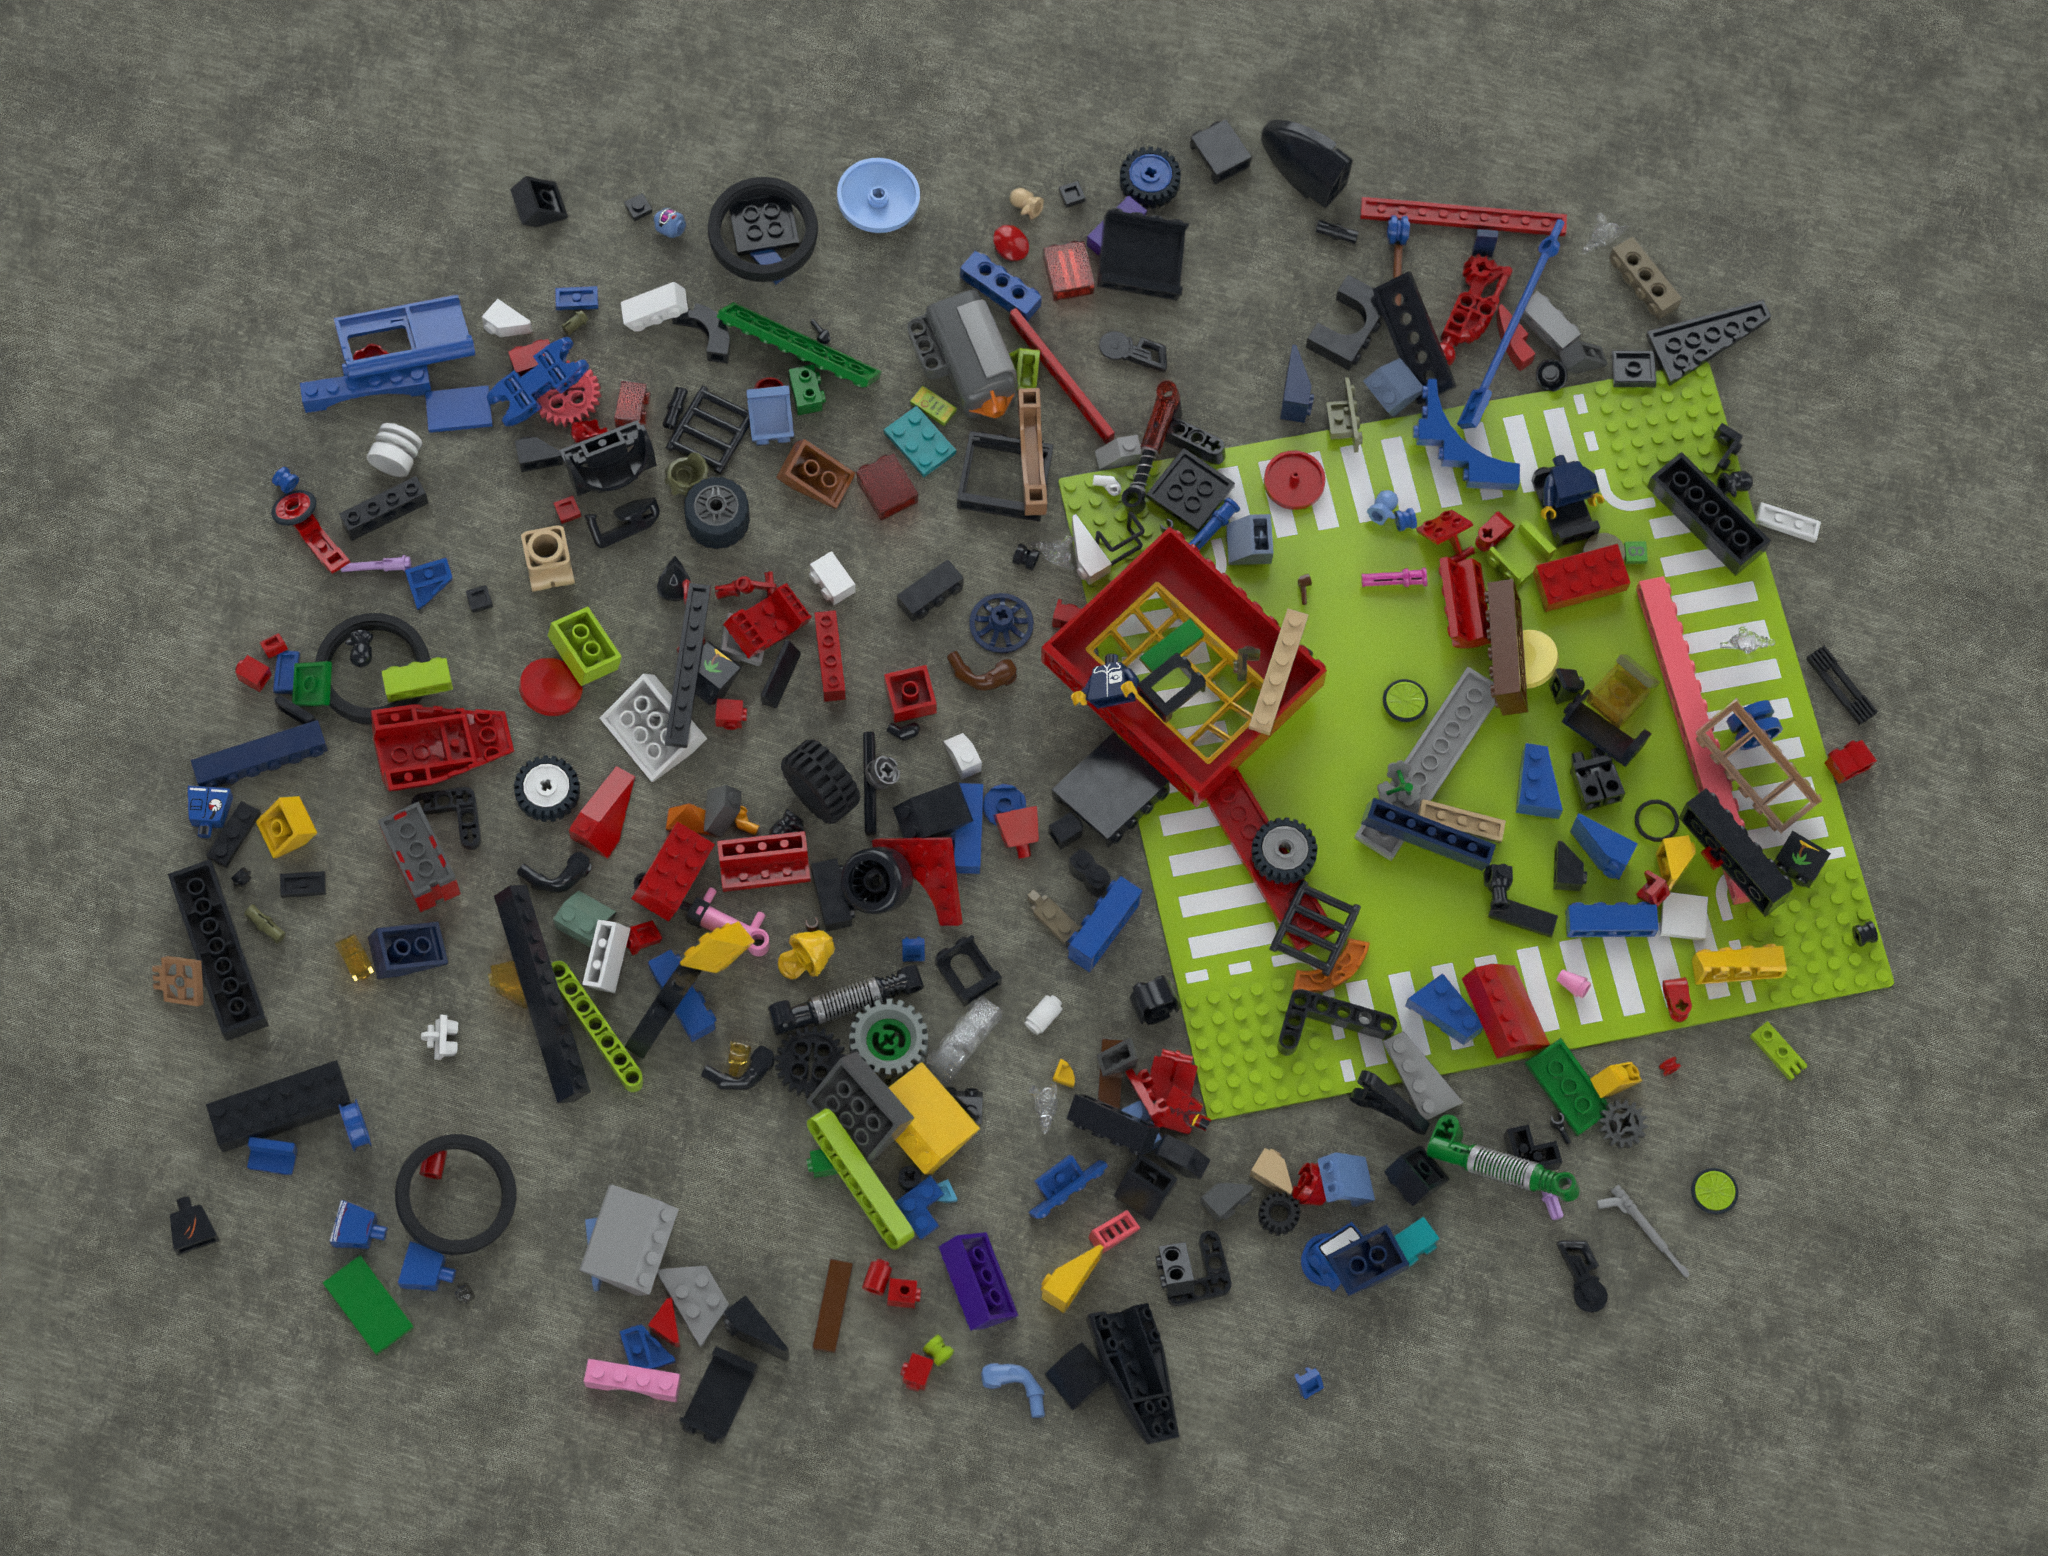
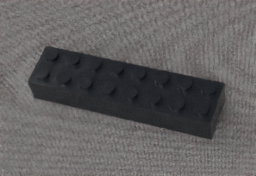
(218, 949)

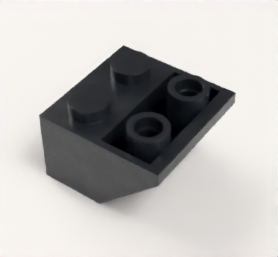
(1145, 1187)

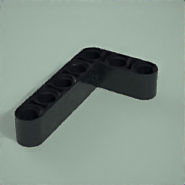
(1331, 1017)

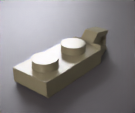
(1052, 917)

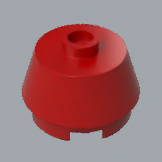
(1310, 1186)

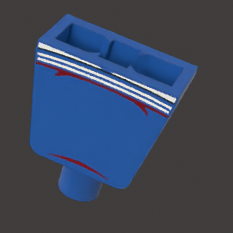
(355, 1227)

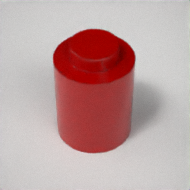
(433, 1165)
(877, 1277)

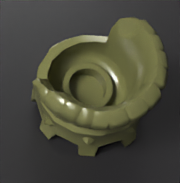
(685, 473)

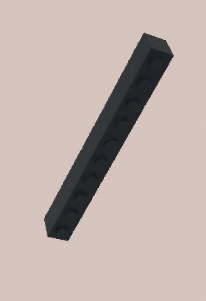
(542, 994)

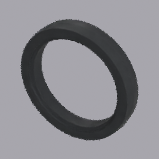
(759, 186)
(369, 622)
(483, 1150)

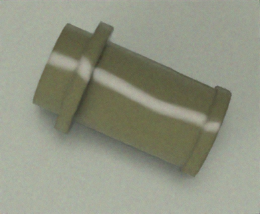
(575, 322)

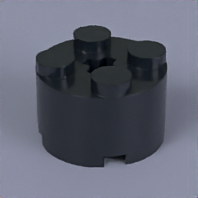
(1154, 1000)

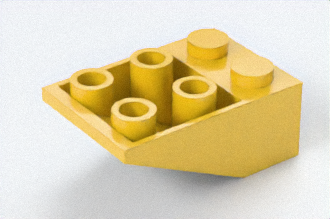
(718, 948)

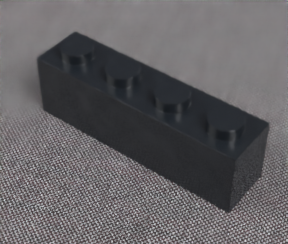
(1112, 1123)

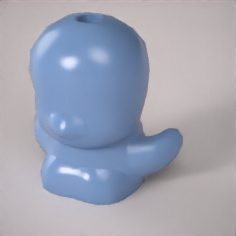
(1383, 507)

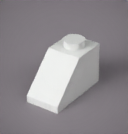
(505, 321)
(963, 755)

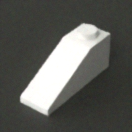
(1090, 559)

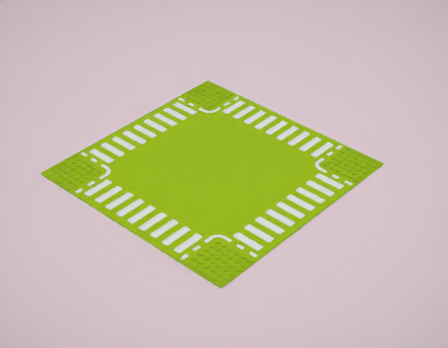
(1331, 755)

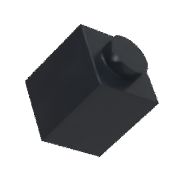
(1066, 830)

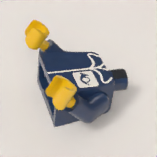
(1569, 484)
(1108, 685)

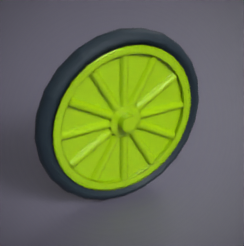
(1405, 700)
(1714, 1191)

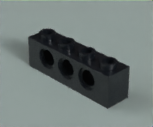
(383, 508)

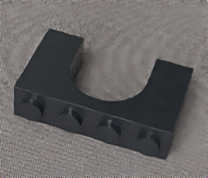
(1343, 348)

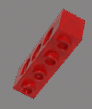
(829, 656)

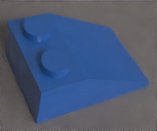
(1604, 847)

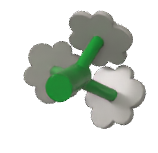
(1407, 791)

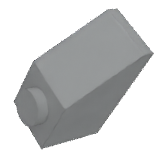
(1119, 453)

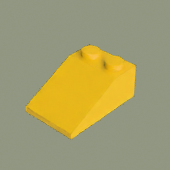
(1069, 1278)

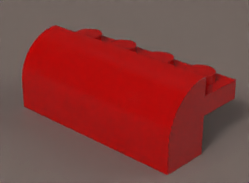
(1465, 602)
(763, 861)

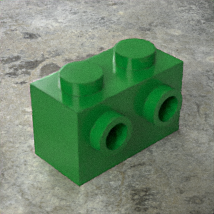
(805, 389)

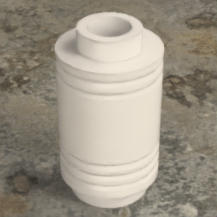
(1043, 1014)

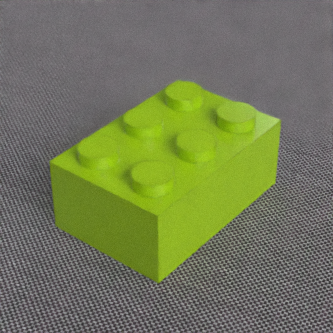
(584, 646)

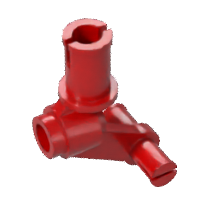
(746, 586)

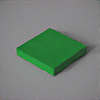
(312, 684)

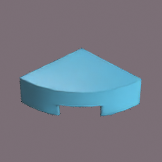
(949, 1196)

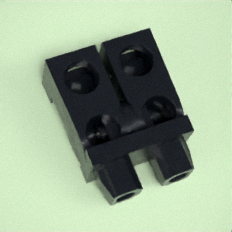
(1596, 780)

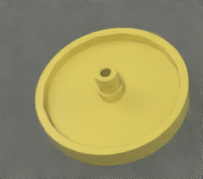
(1540, 657)

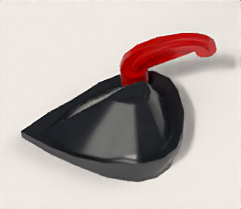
(674, 582)

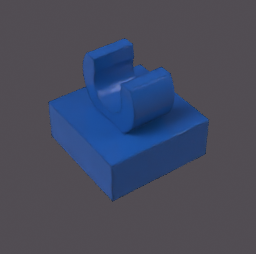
(913, 949)
(1309, 1382)

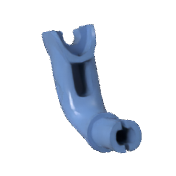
(995, 1375)

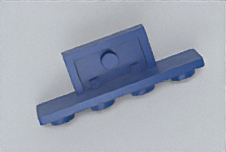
(1062, 1181)

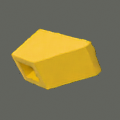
(1616, 1079)

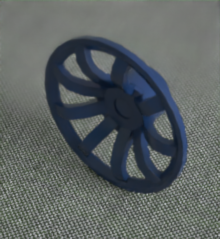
(1001, 621)

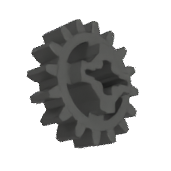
(1615, 1118)

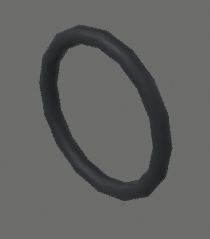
(1666, 804)

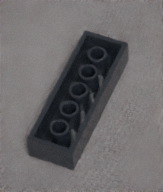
(1708, 513)
(1742, 857)
(278, 1106)

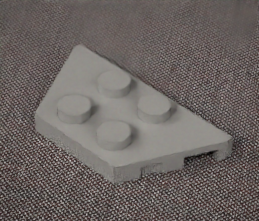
(696, 1298)

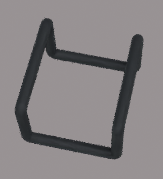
(1131, 516)

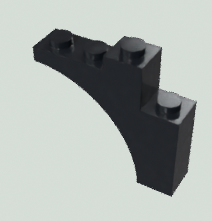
(661, 1010)

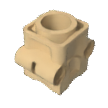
(549, 571)

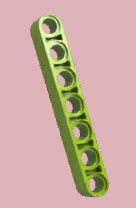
(601, 1035)
(860, 1179)

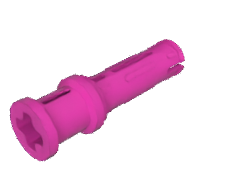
(1406, 578)

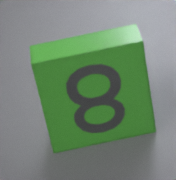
(1636, 552)

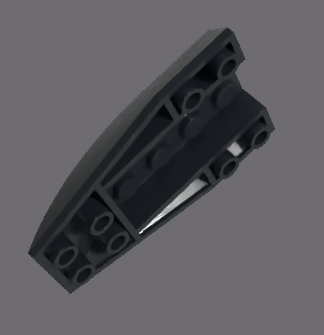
(1136, 1370)

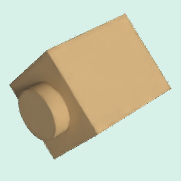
(1272, 1172)

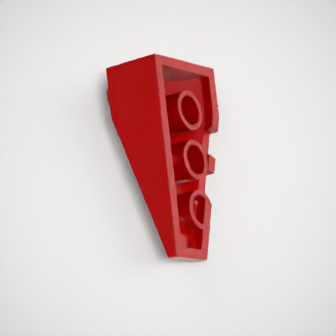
(603, 816)

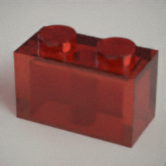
(631, 403)

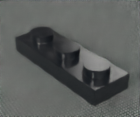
(233, 834)

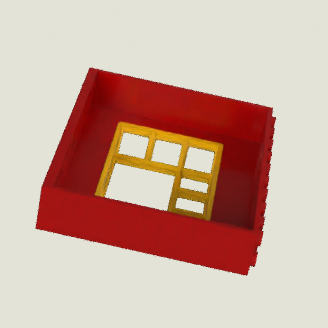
(1229, 622)

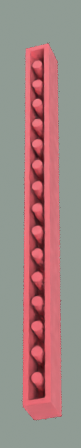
(1686, 698)

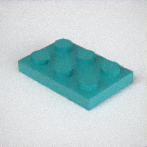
(920, 441)

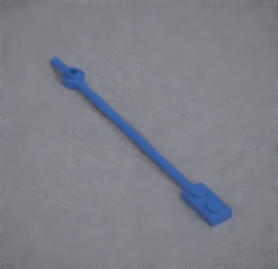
(1480, 397)

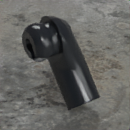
(904, 733)

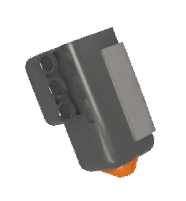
(968, 350)

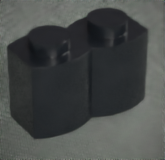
(1084, 869)

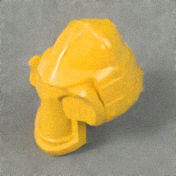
(808, 953)

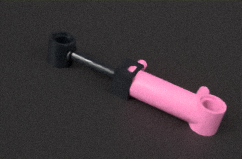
(703, 915)

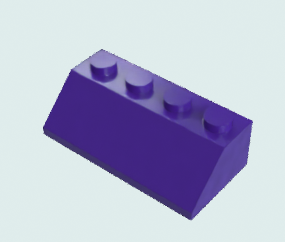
(978, 1280)

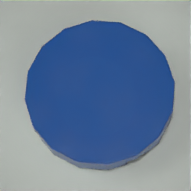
(1002, 799)

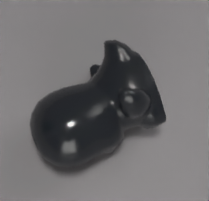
(1736, 481)
(361, 651)
(788, 824)

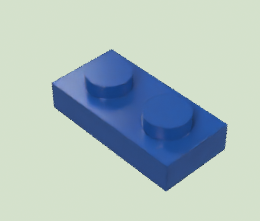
(576, 298)

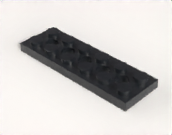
(1421, 324)

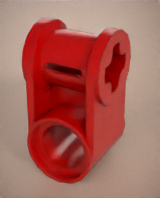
(1493, 531)
(1677, 995)

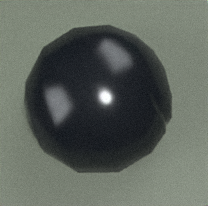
(1551, 375)

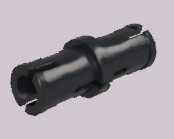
(1337, 231)
(675, 408)

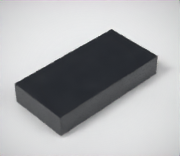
(293, 710)

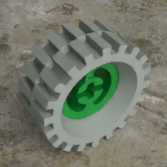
(879, 1023)

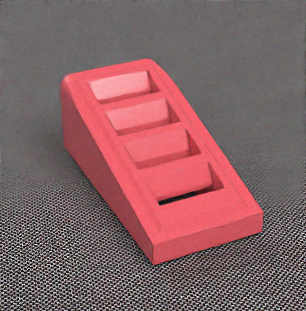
(1101, 1237)

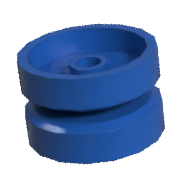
(1762, 714)

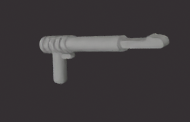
(1626, 1206)

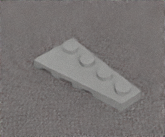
(1422, 1081)

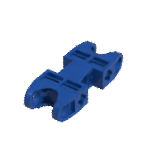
(537, 381)

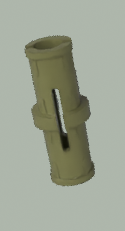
(264, 923)

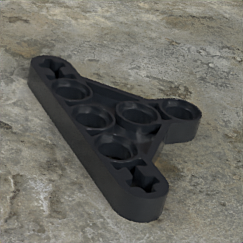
(1384, 1099)

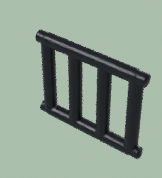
(693, 410)
(1335, 948)

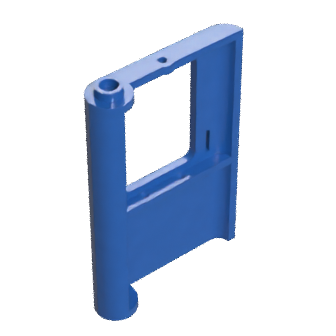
(433, 329)

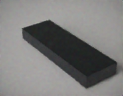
(1526, 918)

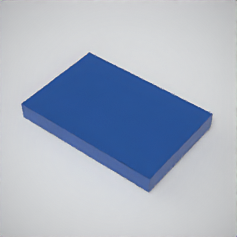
(458, 409)

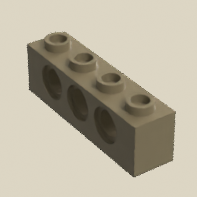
(1645, 268)

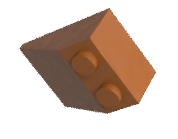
(815, 474)

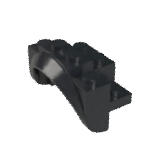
(608, 459)

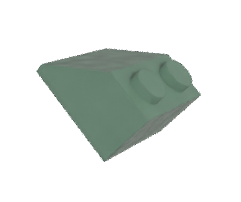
(580, 917)

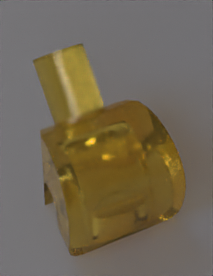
(738, 1056)

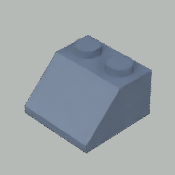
(1394, 386)

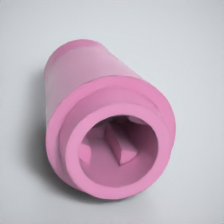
(1574, 983)

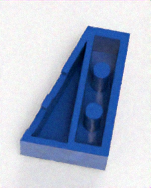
(1537, 784)
(1446, 1009)

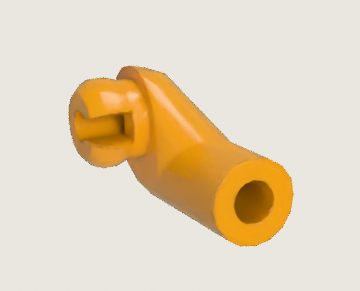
(743, 823)

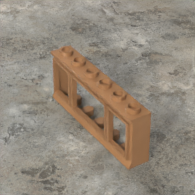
(1775, 752)

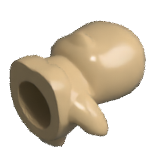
(1027, 202)

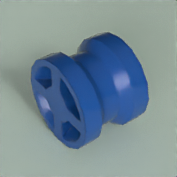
(285, 480)
(1405, 519)

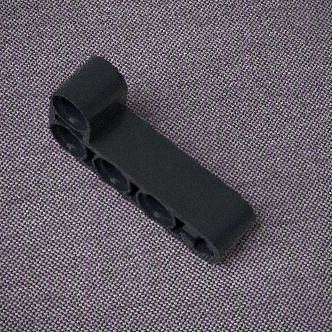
(1209, 449)

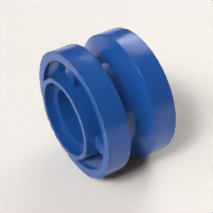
(1398, 230)

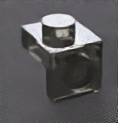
(1245, 654)

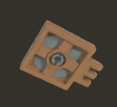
(180, 980)

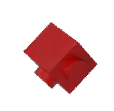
(253, 673)
(730, 714)
(903, 1293)
(917, 1372)

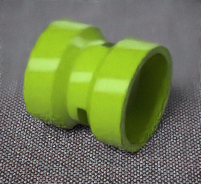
(937, 1349)

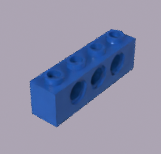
(1003, 296)

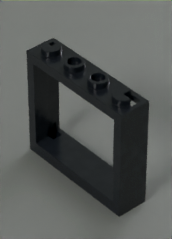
(990, 504)

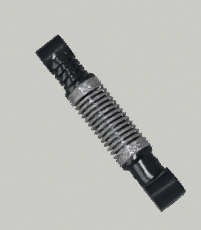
(818, 1009)

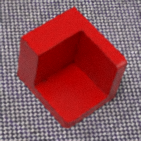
(1655, 889)

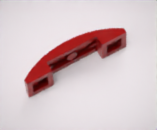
(321, 545)

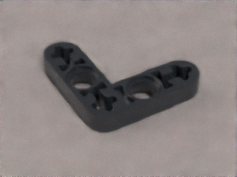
(461, 807)
(1213, 1274)

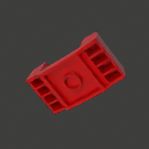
(767, 621)

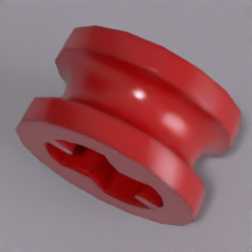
(1669, 1066)

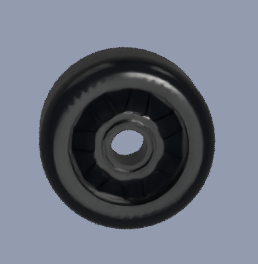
(862, 884)

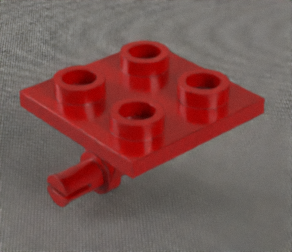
(1446, 528)
(1170, 1069)

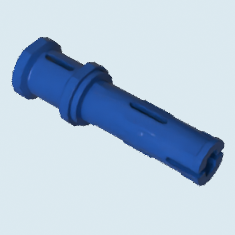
(1219, 518)

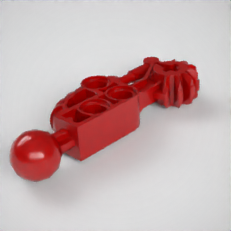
(1472, 320)

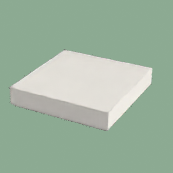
(1684, 916)

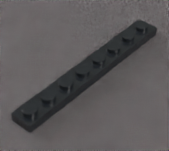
(688, 665)

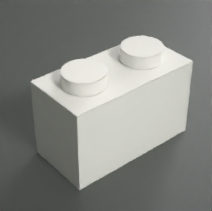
(832, 578)

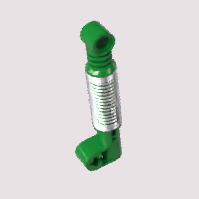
(1477, 1159)

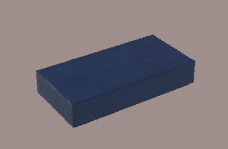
(1485, 242)

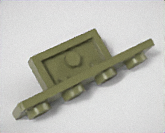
(1342, 417)

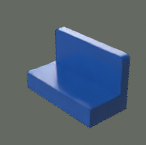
(272, 1156)

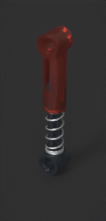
(1151, 444)

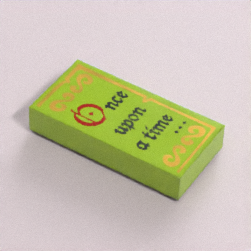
(933, 405)

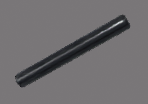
(869, 791)

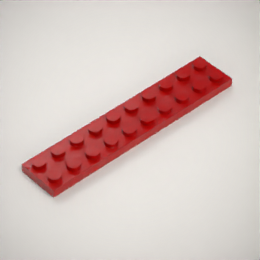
(1240, 820)

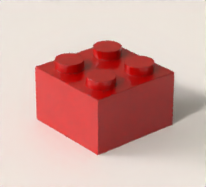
(910, 693)

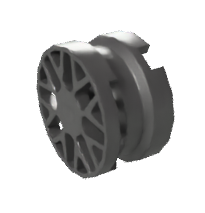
(879, 778)

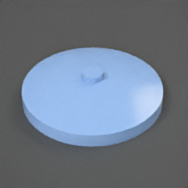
(878, 195)

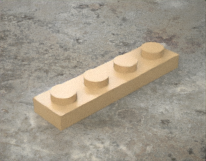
(1463, 820)

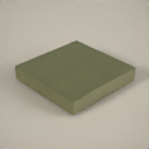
(1637, 671)

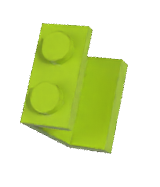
(1521, 553)

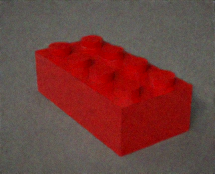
(1581, 577)
(672, 871)

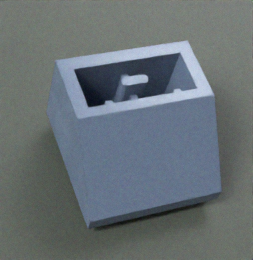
(1250, 540)

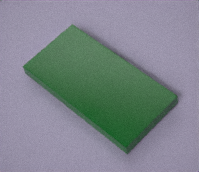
(1567, 1086)
(368, 1305)

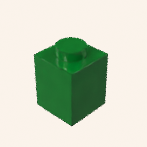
(820, 1164)

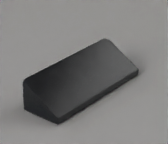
(780, 675)

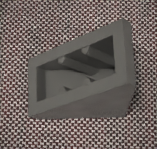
(1118, 1058)

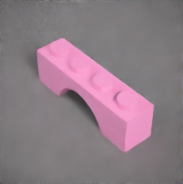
(616, 1376)

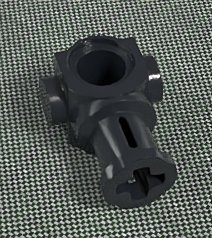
(1498, 880)

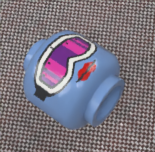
(669, 223)

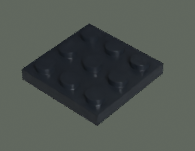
(763, 224)
(1190, 490)

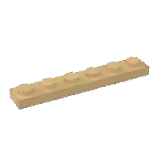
(1278, 671)

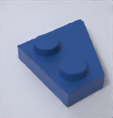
(428, 580)
(644, 1349)

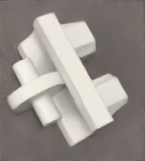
(442, 1028)

